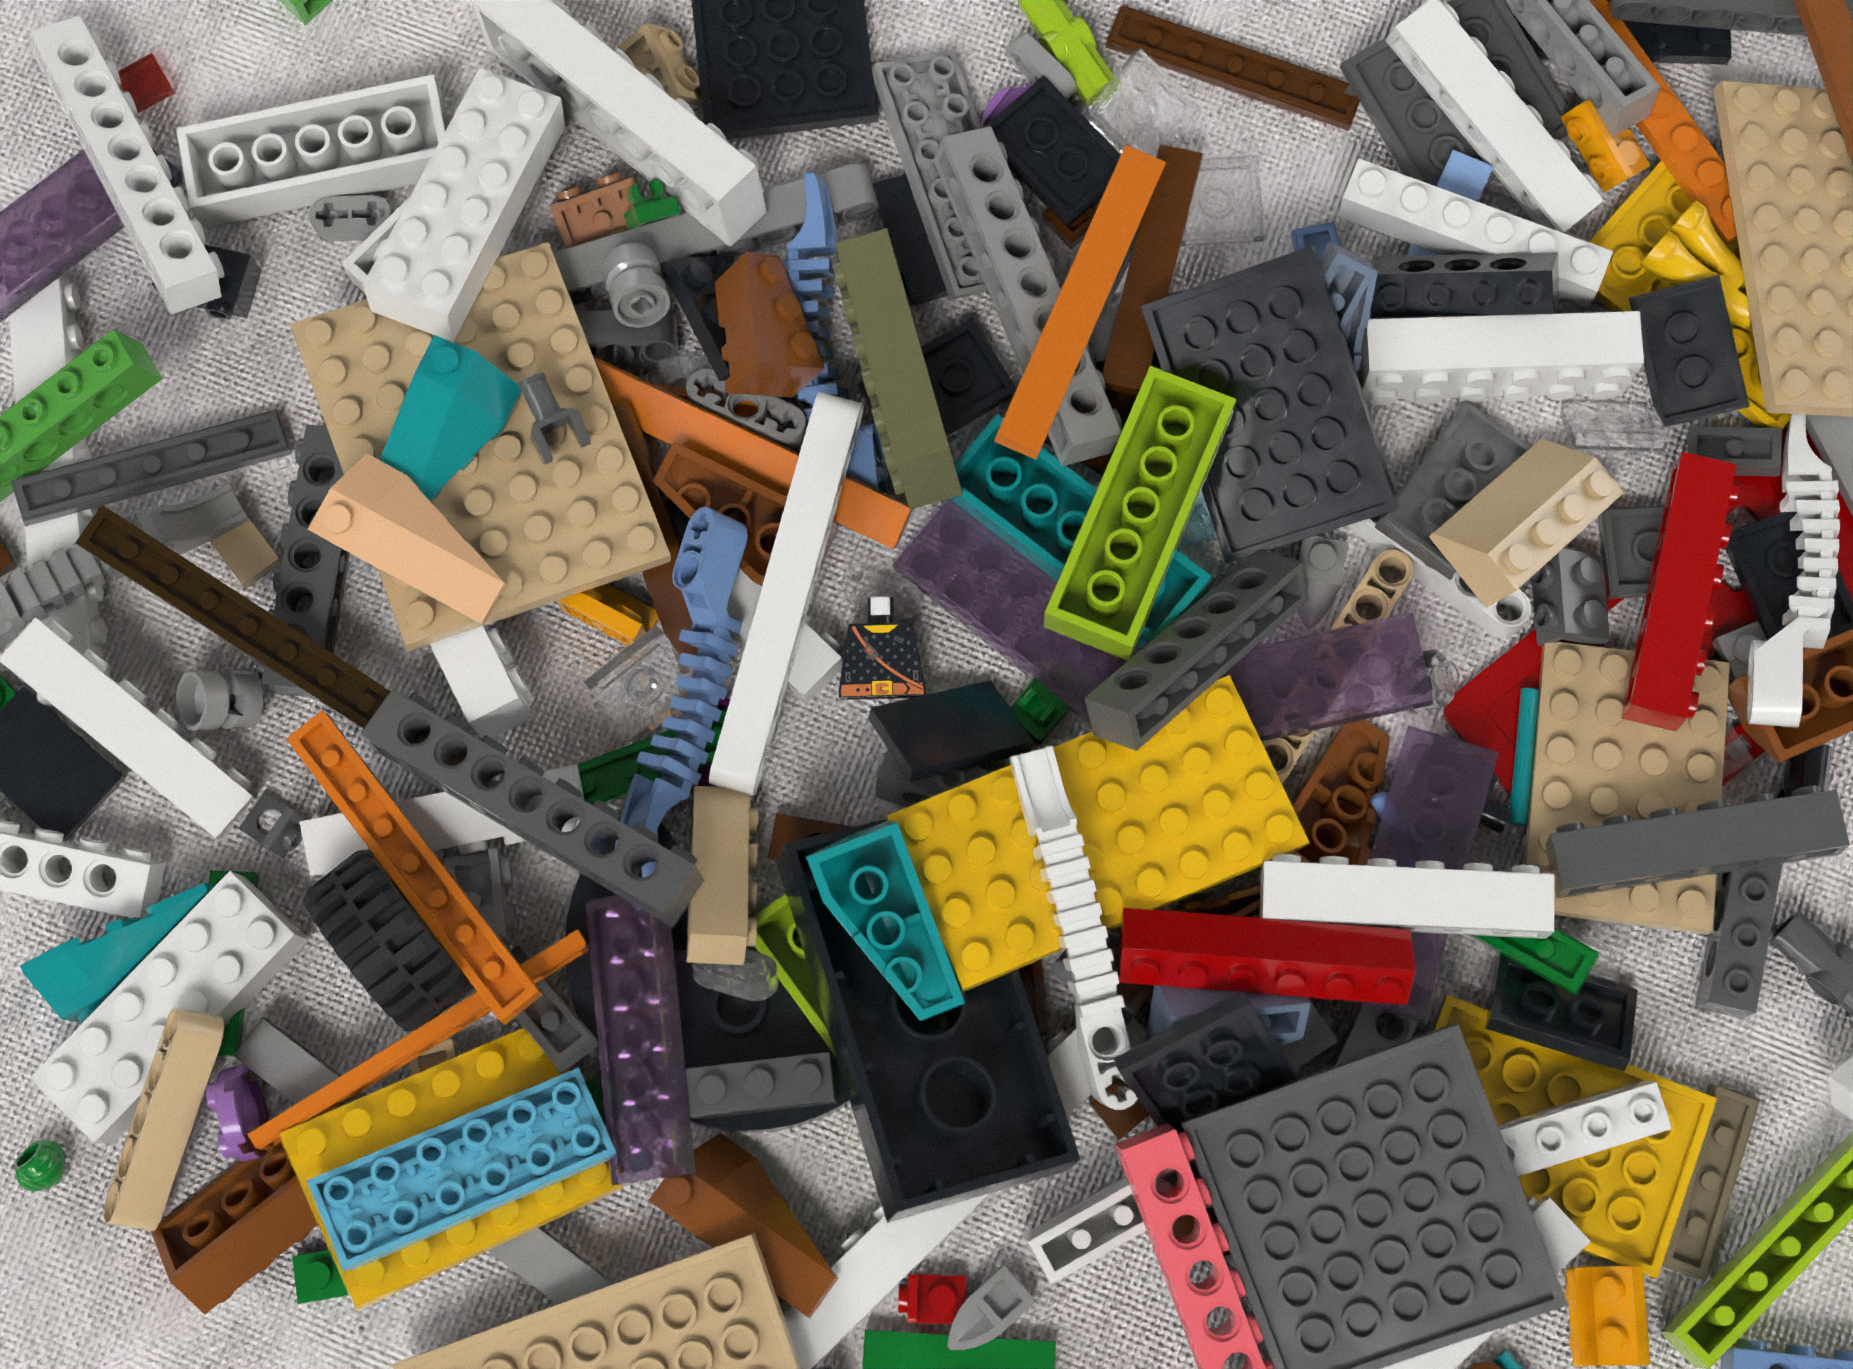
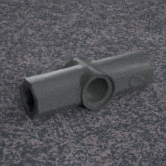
(1821, 959)

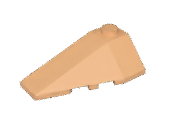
(397, 529)

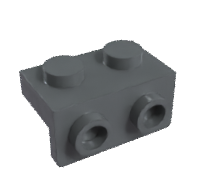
(1571, 599)

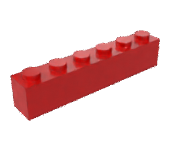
(1680, 592)
(1265, 956)

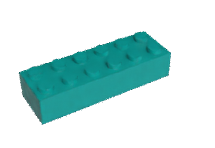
(1040, 512)

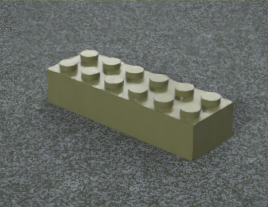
(894, 370)

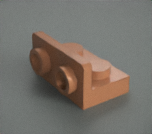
(594, 212)

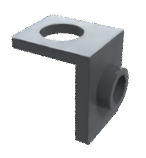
(284, 834)

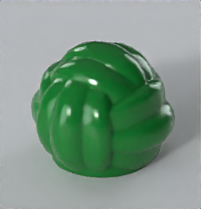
(40, 1166)

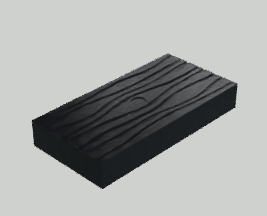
(940, 1100)

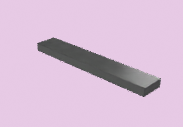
(150, 467)

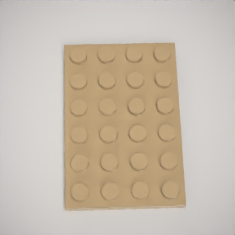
(1606, 767)

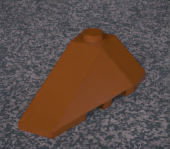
(1338, 792)
(736, 1198)

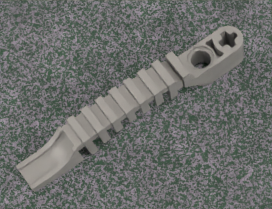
(182, 525)

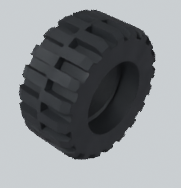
(385, 941)

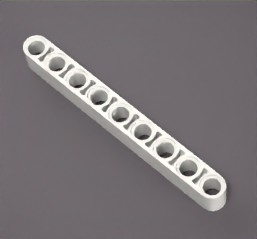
(786, 593)

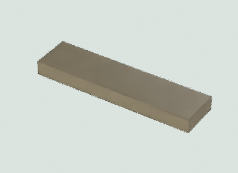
(1711, 1183)

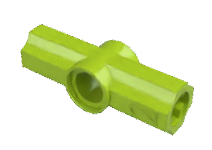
(1070, 44)

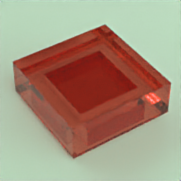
(145, 82)

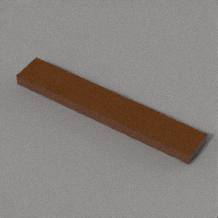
(1234, 67)
(1151, 269)
(665, 596)

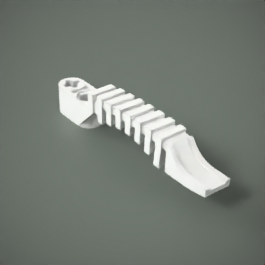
(1777, 664)
(1072, 891)

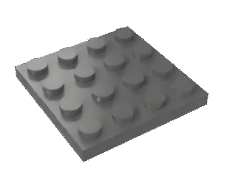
(1412, 121)

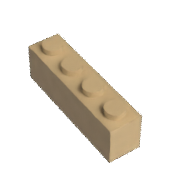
(724, 857)

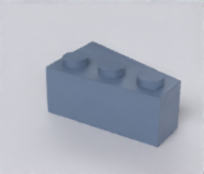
(1352, 287)
(1282, 1014)

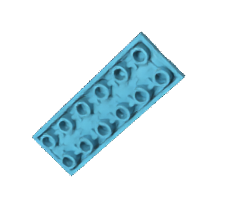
(461, 1170)

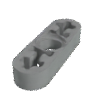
(780, 410)

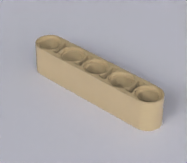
(163, 1119)

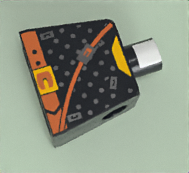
(881, 657)

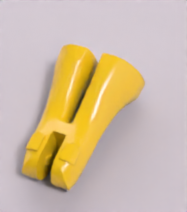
(1696, 252)

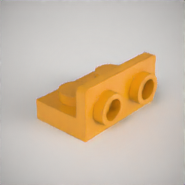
(1608, 157)
(611, 613)
(1607, 1316)

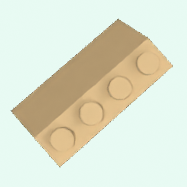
(1524, 518)

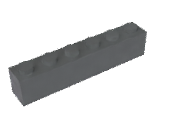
(1697, 842)

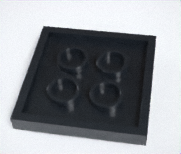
(1205, 1063)

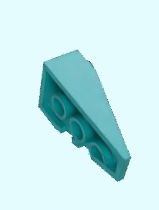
(448, 415)
(881, 904)
(82, 975)

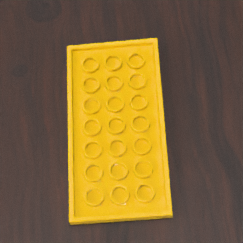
(1152, 821)

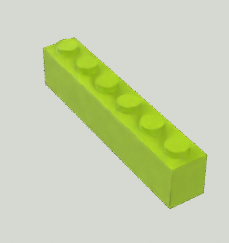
(1766, 1262)

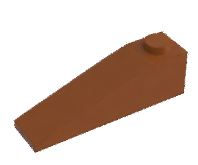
(699, 482)

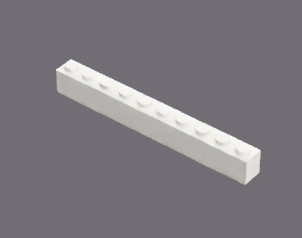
(41, 344)
(892, 1250)

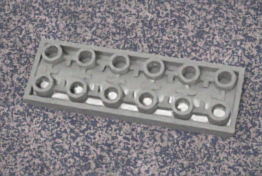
(922, 103)

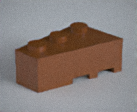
(764, 329)

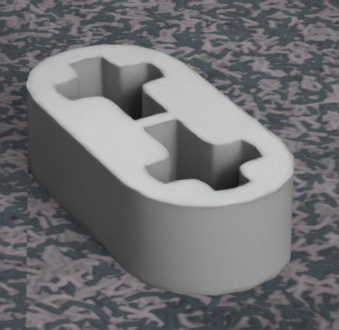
(1036, 62)
(351, 214)

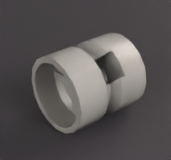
(635, 285)
(219, 699)

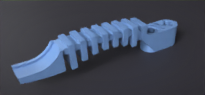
(819, 239)
(706, 576)

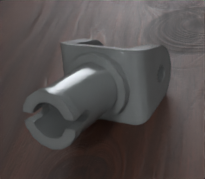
(549, 415)

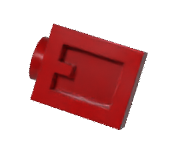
(932, 1298)

